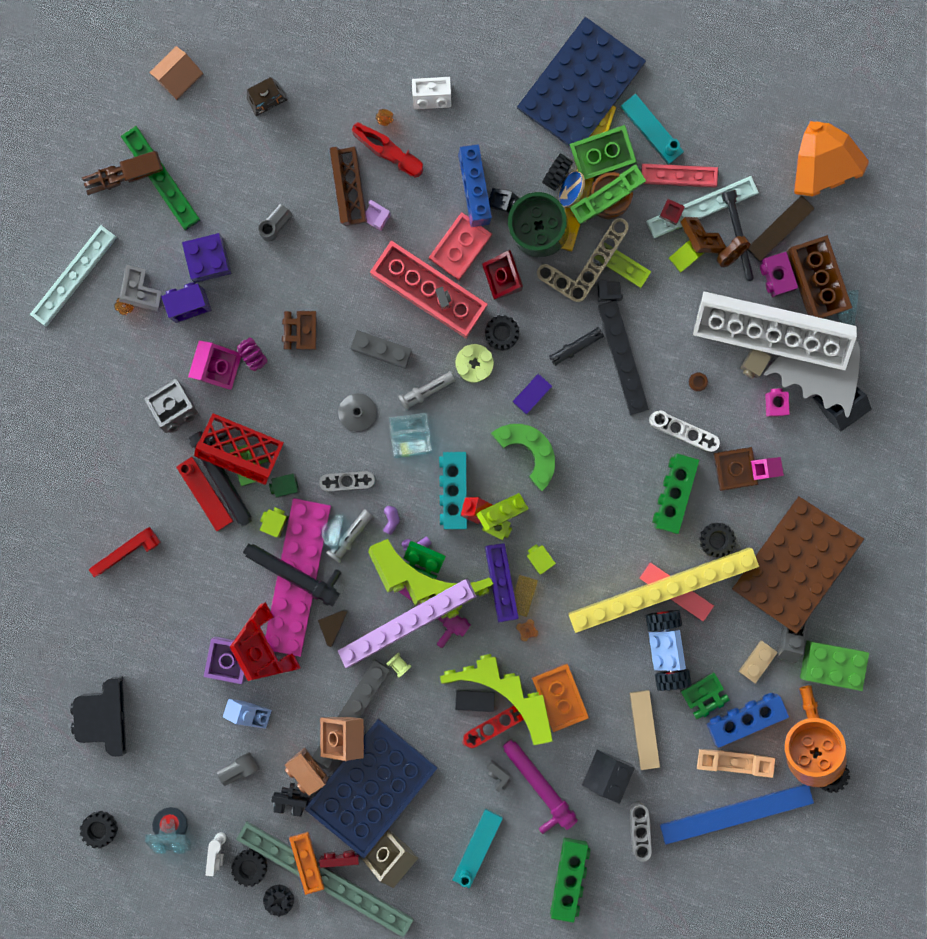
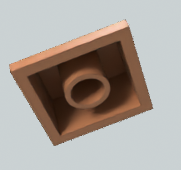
(342, 738)
(306, 772)

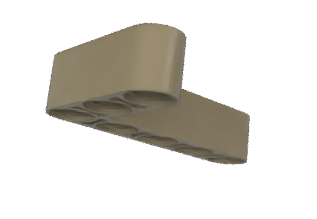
(590, 266)

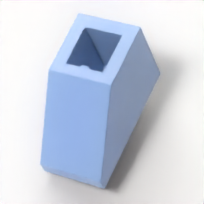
(246, 713)

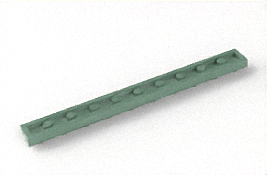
(333, 883)

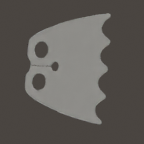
(830, 383)

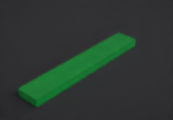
(163, 181)

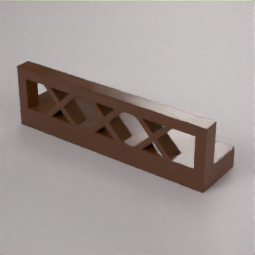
(341, 185)

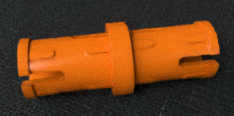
(809, 702)

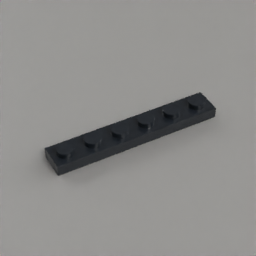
(623, 357)

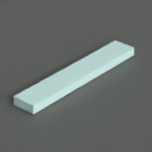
(704, 206)
(73, 276)

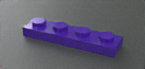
(502, 582)

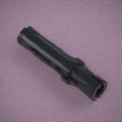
(569, 350)

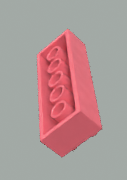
(417, 284)

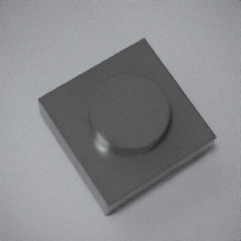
(443, 297)

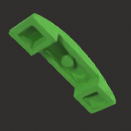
(608, 195)

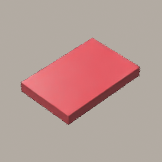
(460, 247)

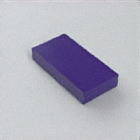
(532, 394)

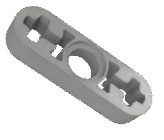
(333, 477)

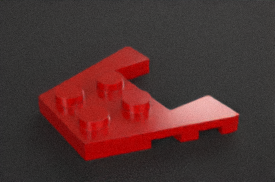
(254, 651)

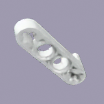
(683, 433)

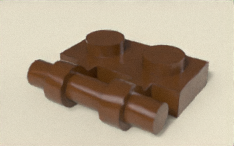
(306, 330)

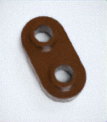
(733, 251)

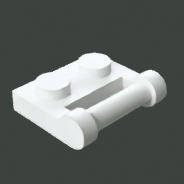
(215, 858)

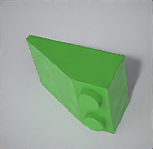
(604, 152)

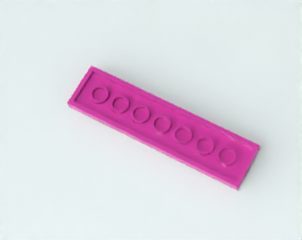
(303, 551)

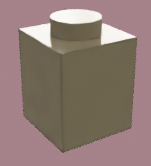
(755, 363)

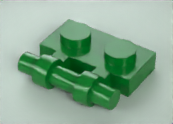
(425, 558)
(703, 690)

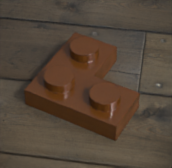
(700, 240)

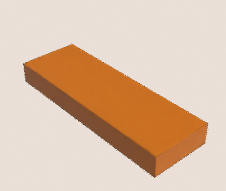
(306, 863)

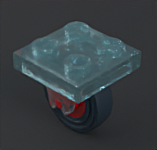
(169, 831)

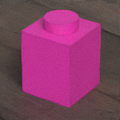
(767, 468)

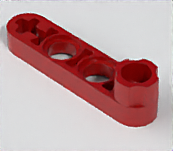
(145, 538)
(497, 726)

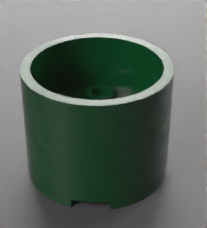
(533, 210)

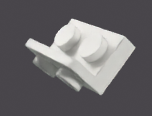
(431, 93)

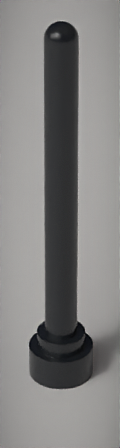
(730, 199)

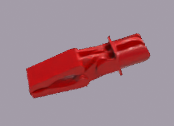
(389, 151)

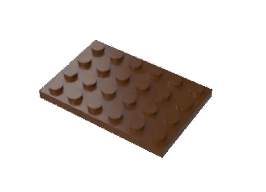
(798, 564)

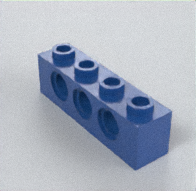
(474, 185)
(776, 713)

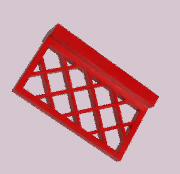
(229, 460)

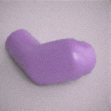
(393, 519)
(424, 542)

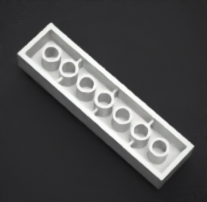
(775, 330)

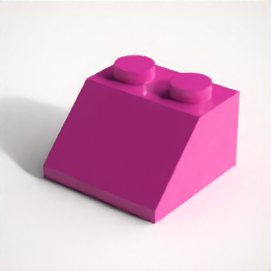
(215, 365)

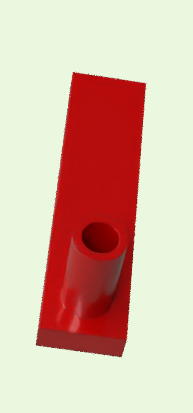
(204, 493)

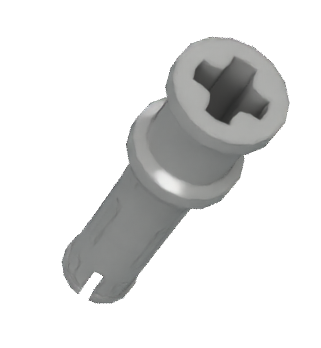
(446, 379)
(350, 536)

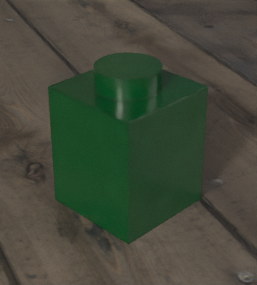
(284, 485)

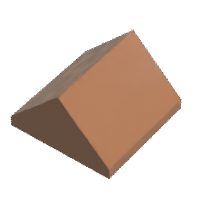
(176, 72)

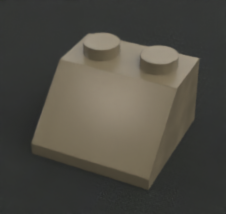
(390, 859)

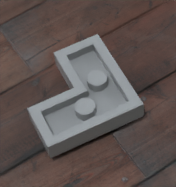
(135, 293)

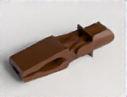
(132, 169)

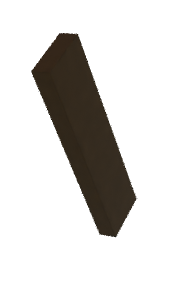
(780, 228)

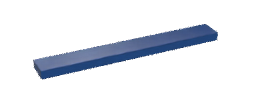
(736, 814)

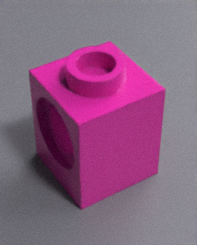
(771, 409)

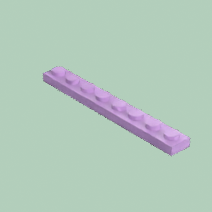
(407, 623)

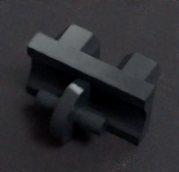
(290, 798)

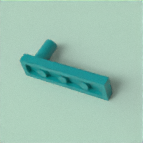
(652, 129)
(477, 848)

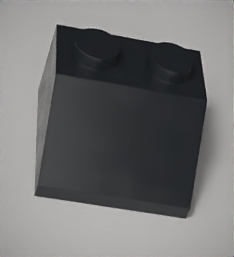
(836, 413)
(608, 776)

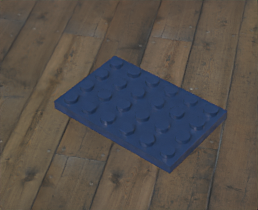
(581, 83)
(371, 791)

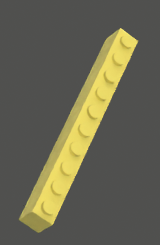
(663, 589)

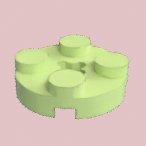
(480, 372)

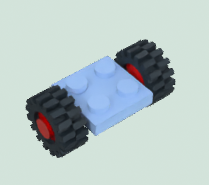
(667, 650)

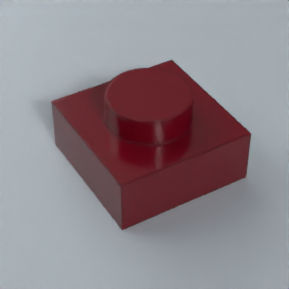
(672, 211)

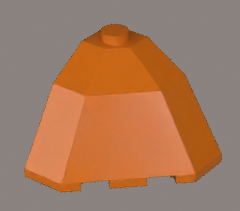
(827, 159)

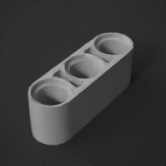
(640, 840)

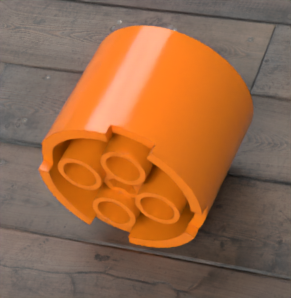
(810, 737)

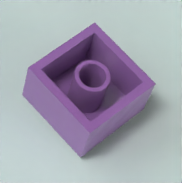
(222, 663)

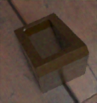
(331, 625)

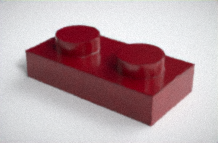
(345, 859)

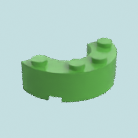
(538, 446)

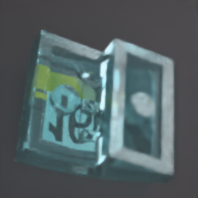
(410, 435)

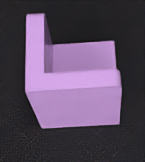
(377, 215)

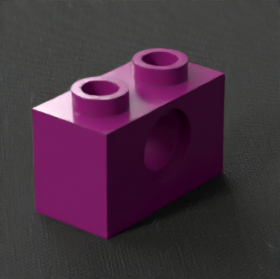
(781, 264)

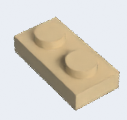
(758, 661)

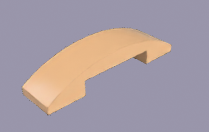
(736, 762)

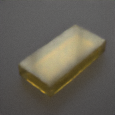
(524, 594)

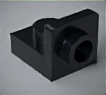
(502, 199)

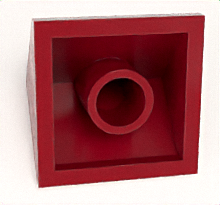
(502, 275)

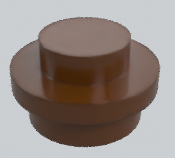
(698, 381)

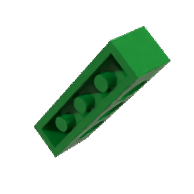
(689, 467)
(559, 909)

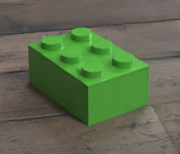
(834, 665)

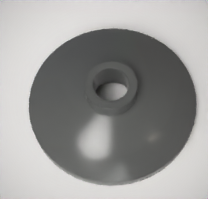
(364, 419)

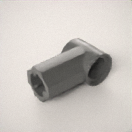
(276, 220)
(240, 768)

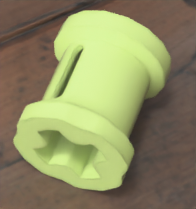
(398, 665)

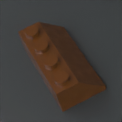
(819, 278)

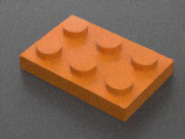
(561, 697)

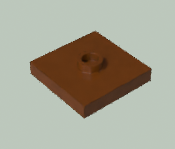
(735, 468)

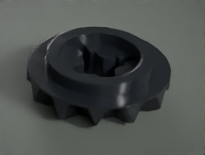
(279, 891)

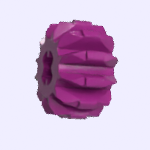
(252, 354)

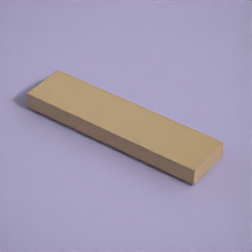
(644, 730)

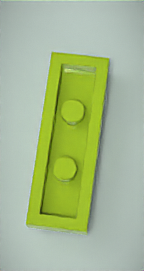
(625, 267)
(502, 511)

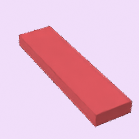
(680, 175)
(689, 601)

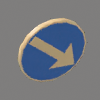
(571, 189)

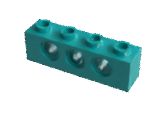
(458, 460)

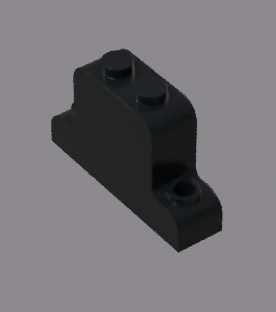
(101, 717)

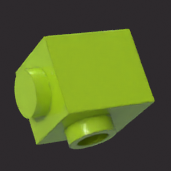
(273, 522)
(500, 531)

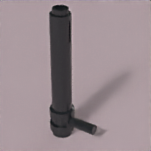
(223, 482)
(318, 589)

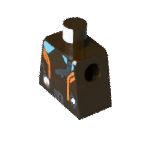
(265, 96)

